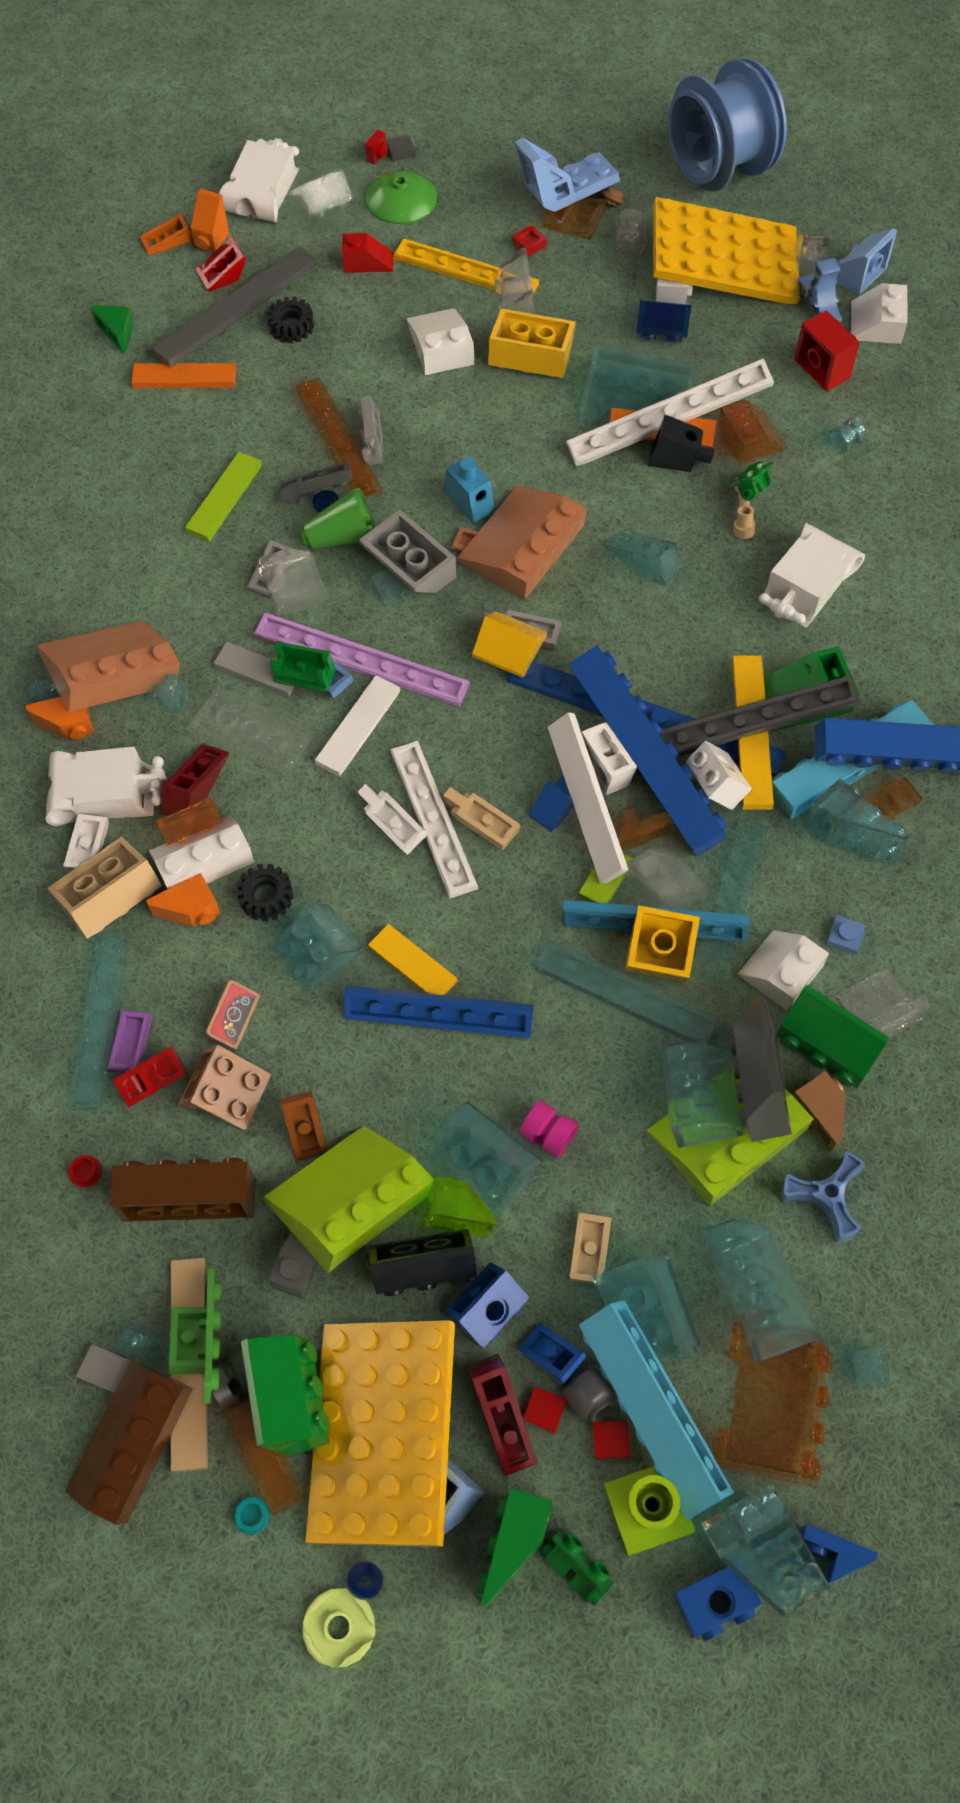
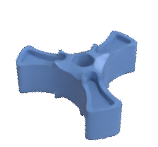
(821, 287)
(828, 1195)

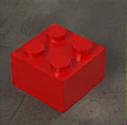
(826, 350)

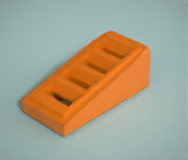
(176, 225)

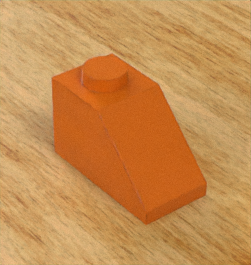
(209, 221)
(56, 718)
(186, 903)

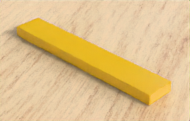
(450, 264)
(754, 749)

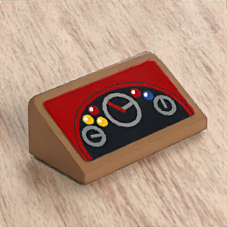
(232, 1015)

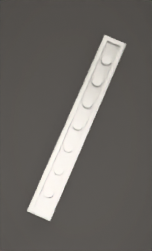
(682, 406)

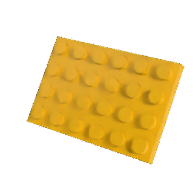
(725, 251)
(386, 1435)

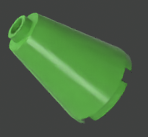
(340, 522)

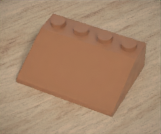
(523, 539)
(108, 664)

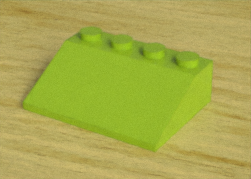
(722, 1164)
(349, 1196)

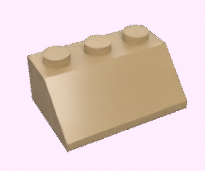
(105, 887)

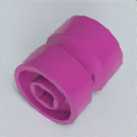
(547, 1128)

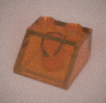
(749, 432)

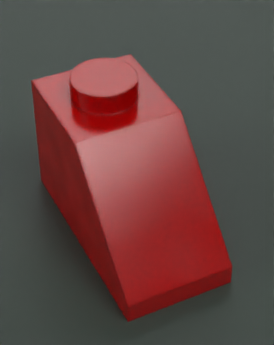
(365, 254)

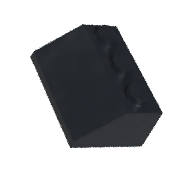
(422, 1262)

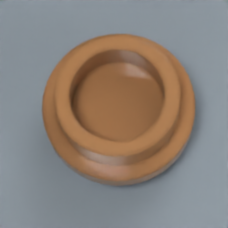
(613, 195)

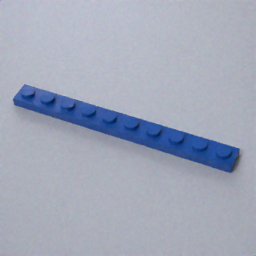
(568, 689)

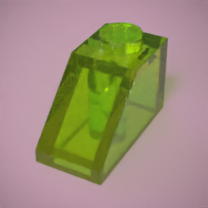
(456, 1206)

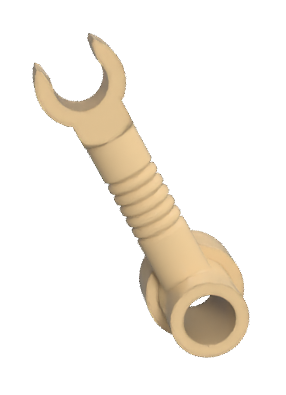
(744, 524)

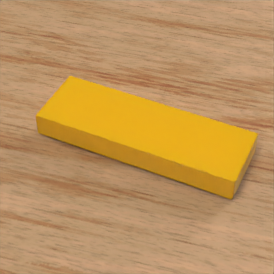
(412, 962)

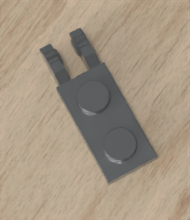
(315, 481)

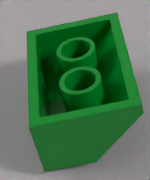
(831, 1037)
(285, 1394)

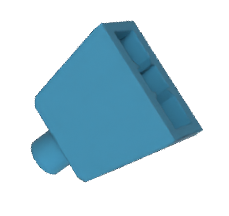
(469, 489)

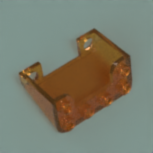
(776, 1413)

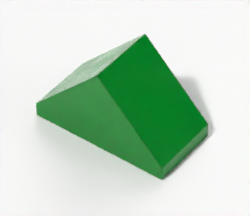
(114, 323)

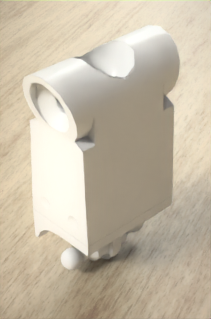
(260, 179)
(809, 575)
(102, 785)

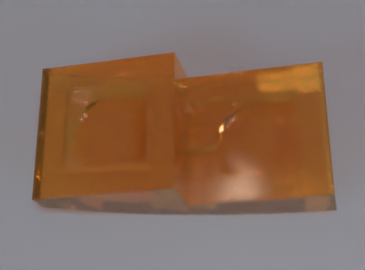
(895, 798)

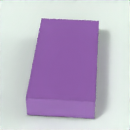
(129, 1040)

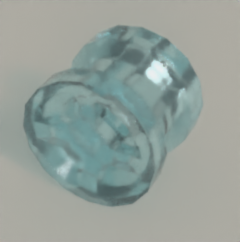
(39, 686)

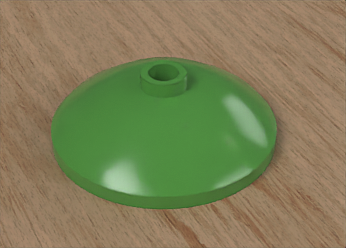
(401, 197)

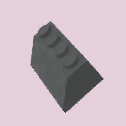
(760, 1073)

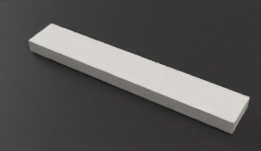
(587, 798)
(434, 819)

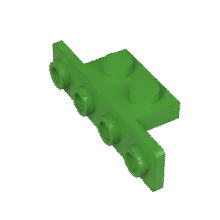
(193, 1341)

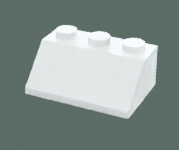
(207, 852)

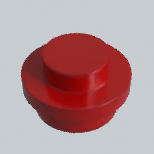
(85, 1171)

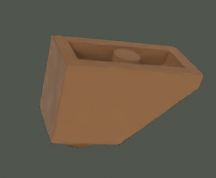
(825, 1103)

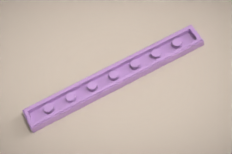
(366, 660)

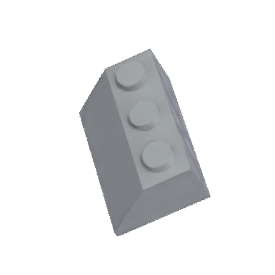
(411, 554)

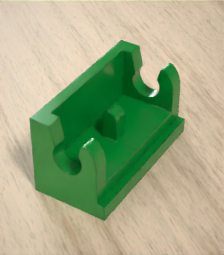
(302, 667)

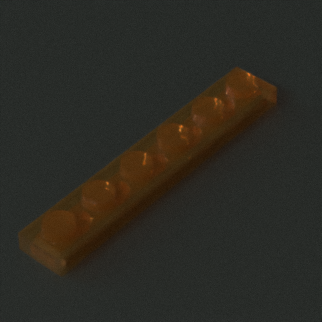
(337, 435)

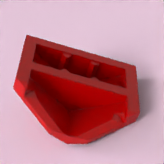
(222, 266)

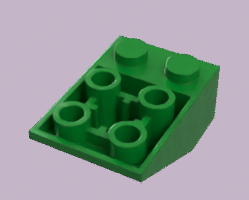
(806, 672)
(520, 1535)

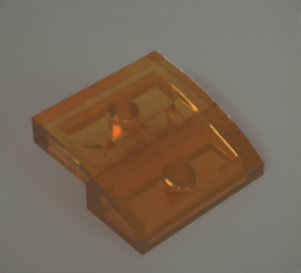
(587, 220)

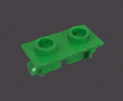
(753, 480)
(591, 1575)

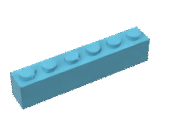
(800, 787)
(655, 1408)

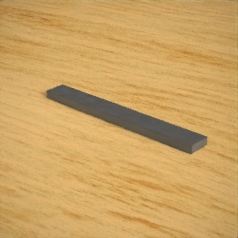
(233, 307)
(763, 715)

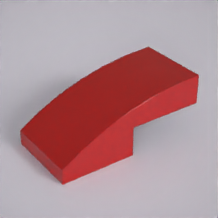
(150, 1076)

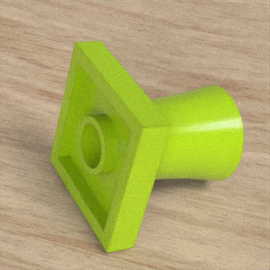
(636, 1524)

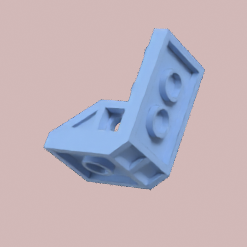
(561, 187)

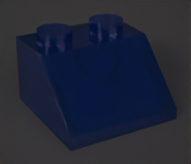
(663, 319)

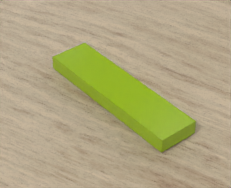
(223, 496)

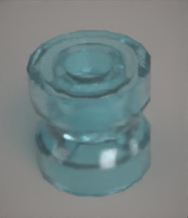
(849, 433)

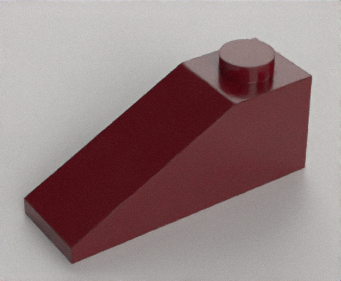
(193, 779)
(502, 1414)

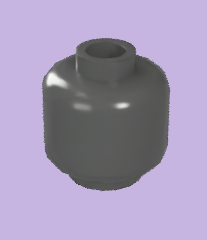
(589, 1394)

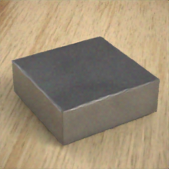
(400, 148)

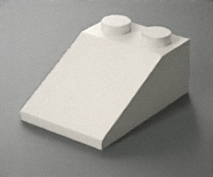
(442, 341)

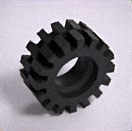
(288, 309)
(260, 877)

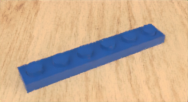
(438, 1011)

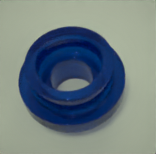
(368, 1570)

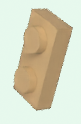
(589, 1248)

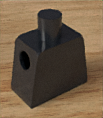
(678, 446)

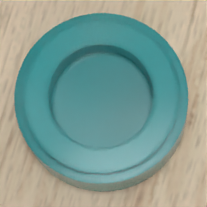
(251, 1515)

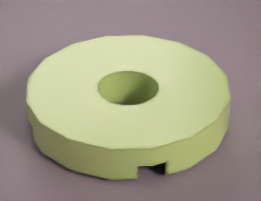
(316, 1634)

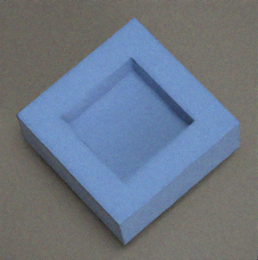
(340, 681)
(846, 934)

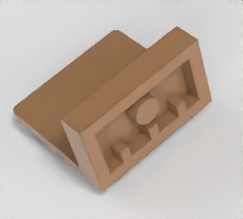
(225, 1087)

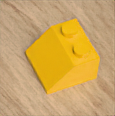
(662, 944)

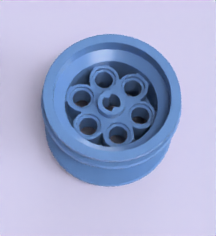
(727, 124)

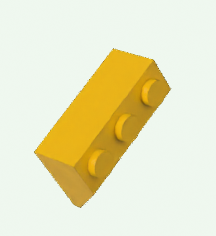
(531, 343)

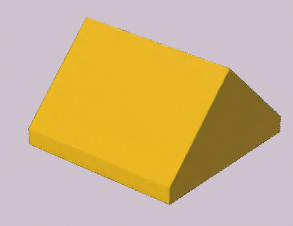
(508, 643)

